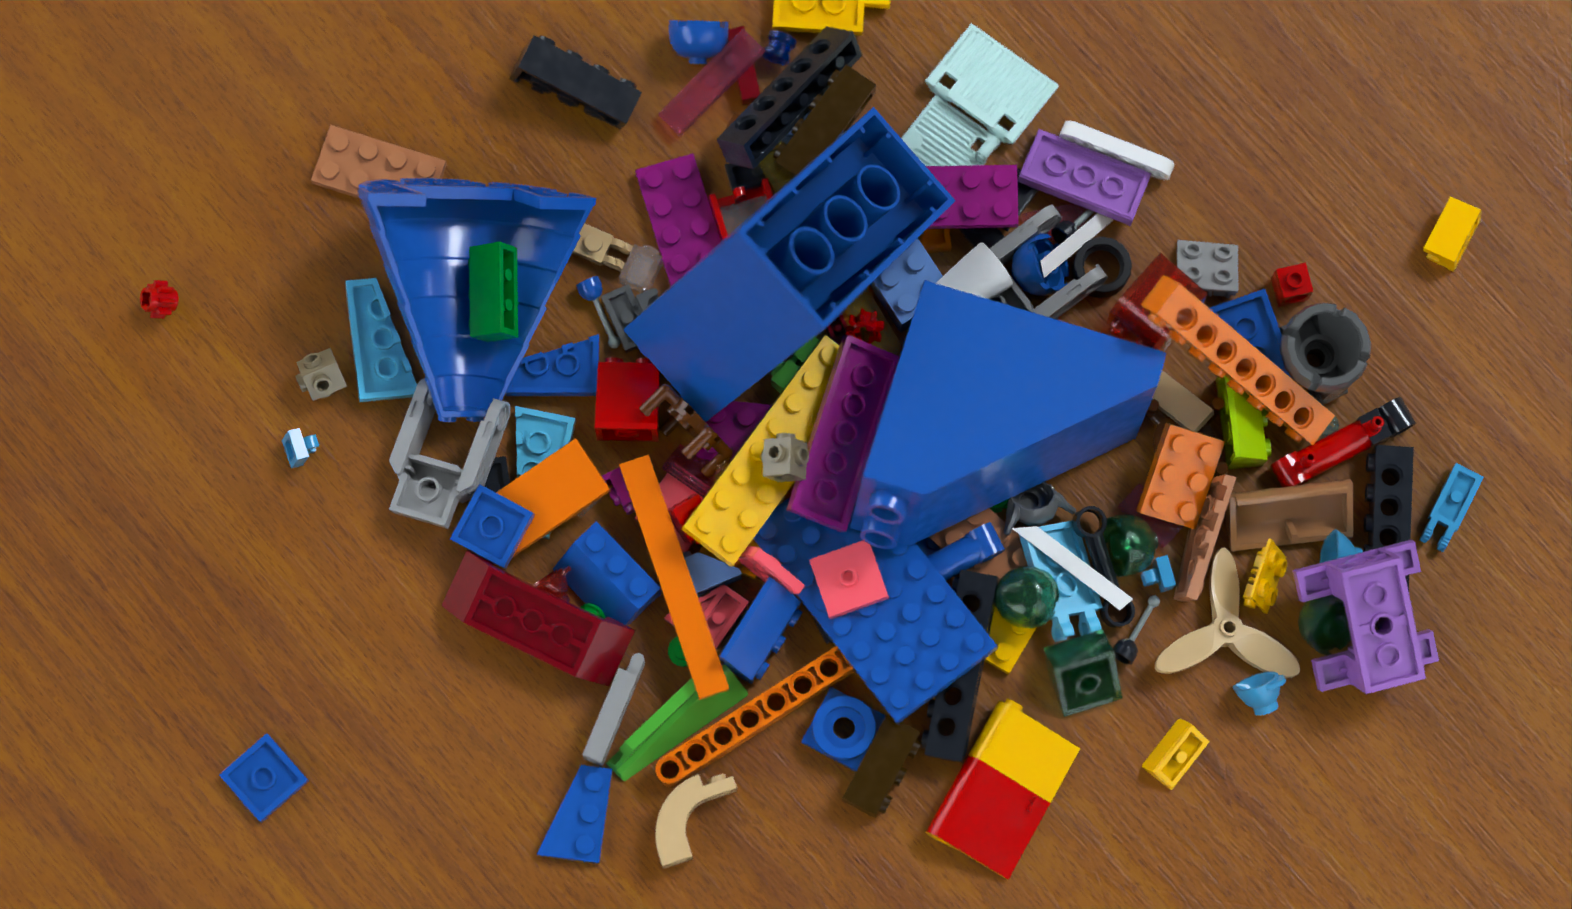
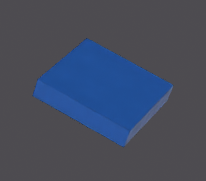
(492, 526)
(264, 777)

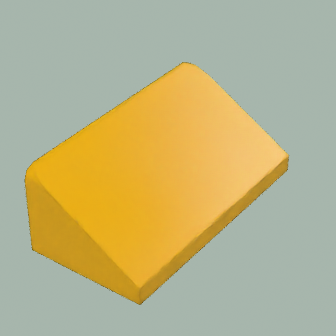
(1175, 753)

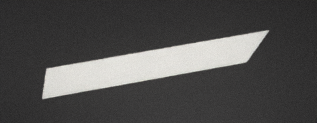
(1074, 243)
(1075, 566)

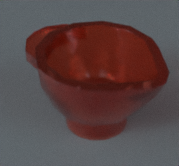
(556, 583)

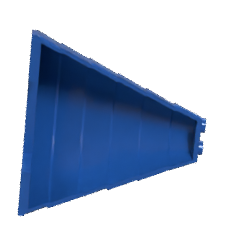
(425, 244)

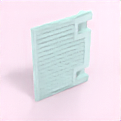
(991, 84)
(946, 136)

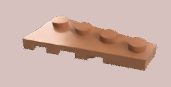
(1202, 540)

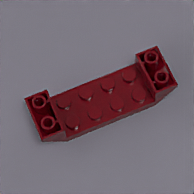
(537, 621)

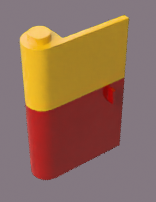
(1003, 789)

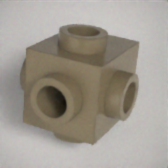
(320, 374)
(784, 458)

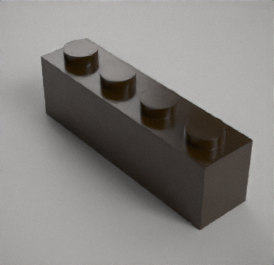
(827, 121)

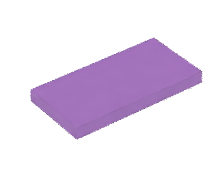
(1084, 177)

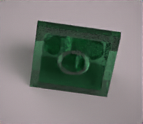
(1083, 672)

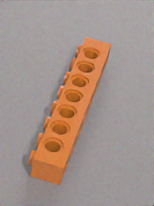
(1237, 360)

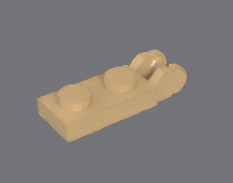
(595, 245)

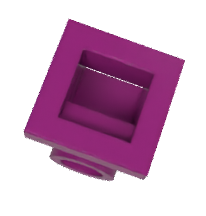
(619, 492)

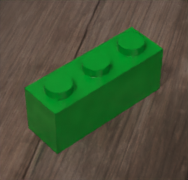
(493, 292)

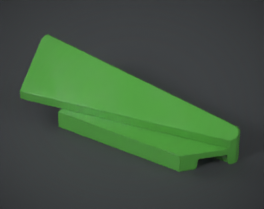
(673, 724)

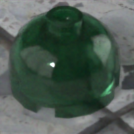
(1130, 544)
(1026, 597)
(1324, 624)

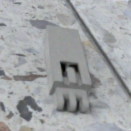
(613, 711)

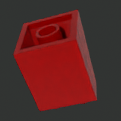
(619, 394)

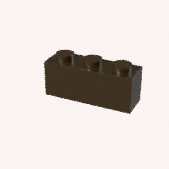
(882, 767)

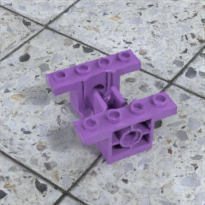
(1371, 589)

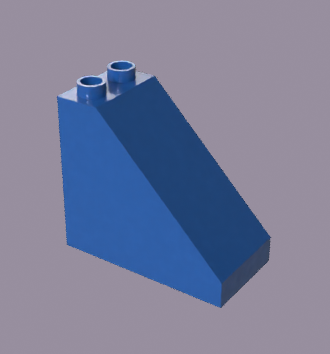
(790, 266)
(991, 409)

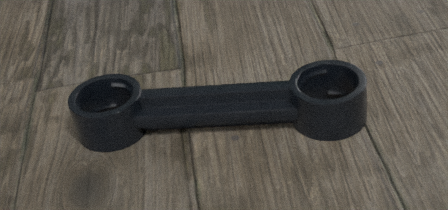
(1101, 560)

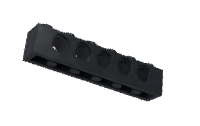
(788, 98)
(1399, 463)
(955, 746)

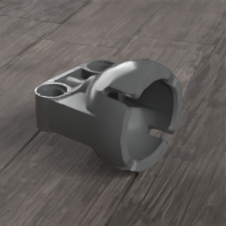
(1338, 342)

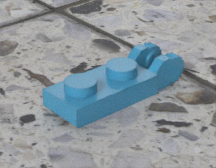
(1452, 504)

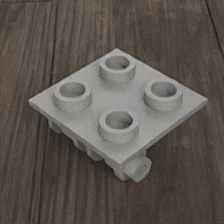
(1210, 266)

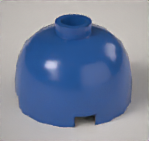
(698, 39)
(1028, 270)

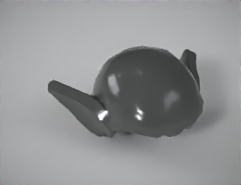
(1035, 507)

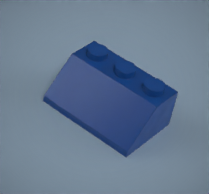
(608, 576)
(761, 631)

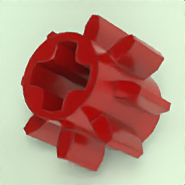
(159, 299)
(867, 320)

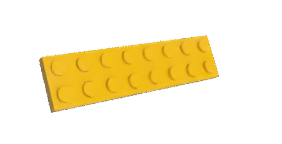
(741, 495)

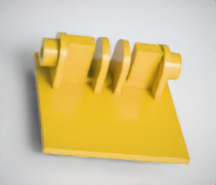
(1270, 566)

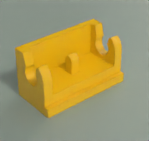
(1452, 233)

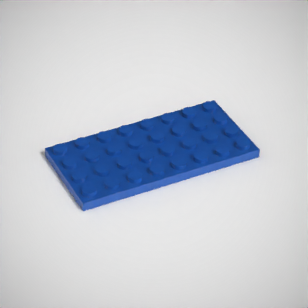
(900, 646)

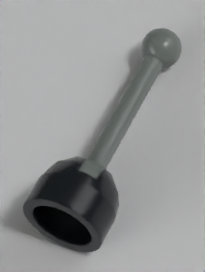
(1067, 228)
(1126, 649)

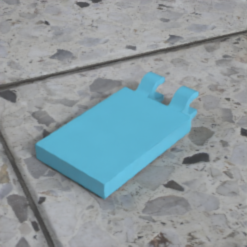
(1074, 595)

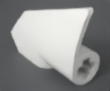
(978, 274)

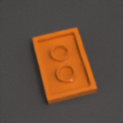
(1180, 476)

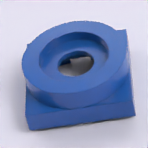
(844, 751)

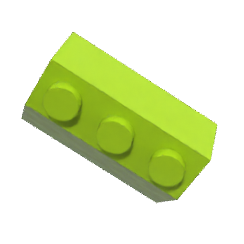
(1242, 429)

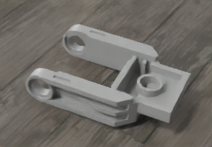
(1064, 298)
(431, 487)

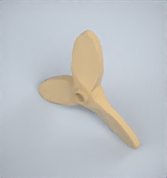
(1246, 642)

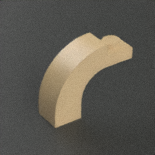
(675, 811)

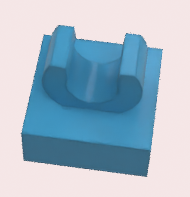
(298, 448)
(1160, 574)

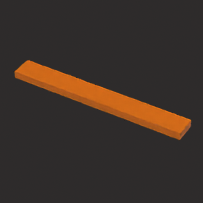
(674, 577)

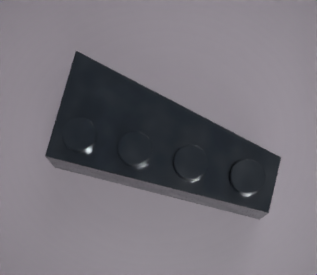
(576, 81)

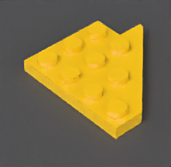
(817, 14)

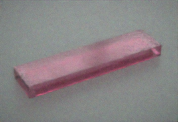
(711, 82)

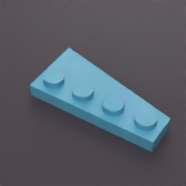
(377, 348)
(540, 436)

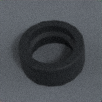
(1114, 248)

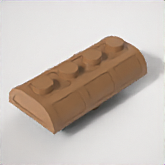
(1289, 514)

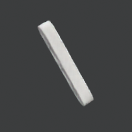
(1118, 149)

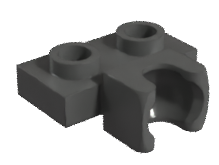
(624, 308)

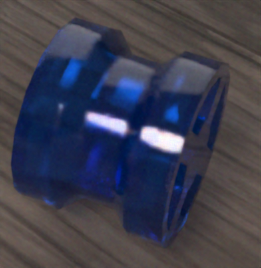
(779, 47)

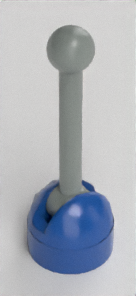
(591, 290)

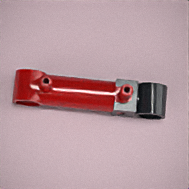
(1344, 443)

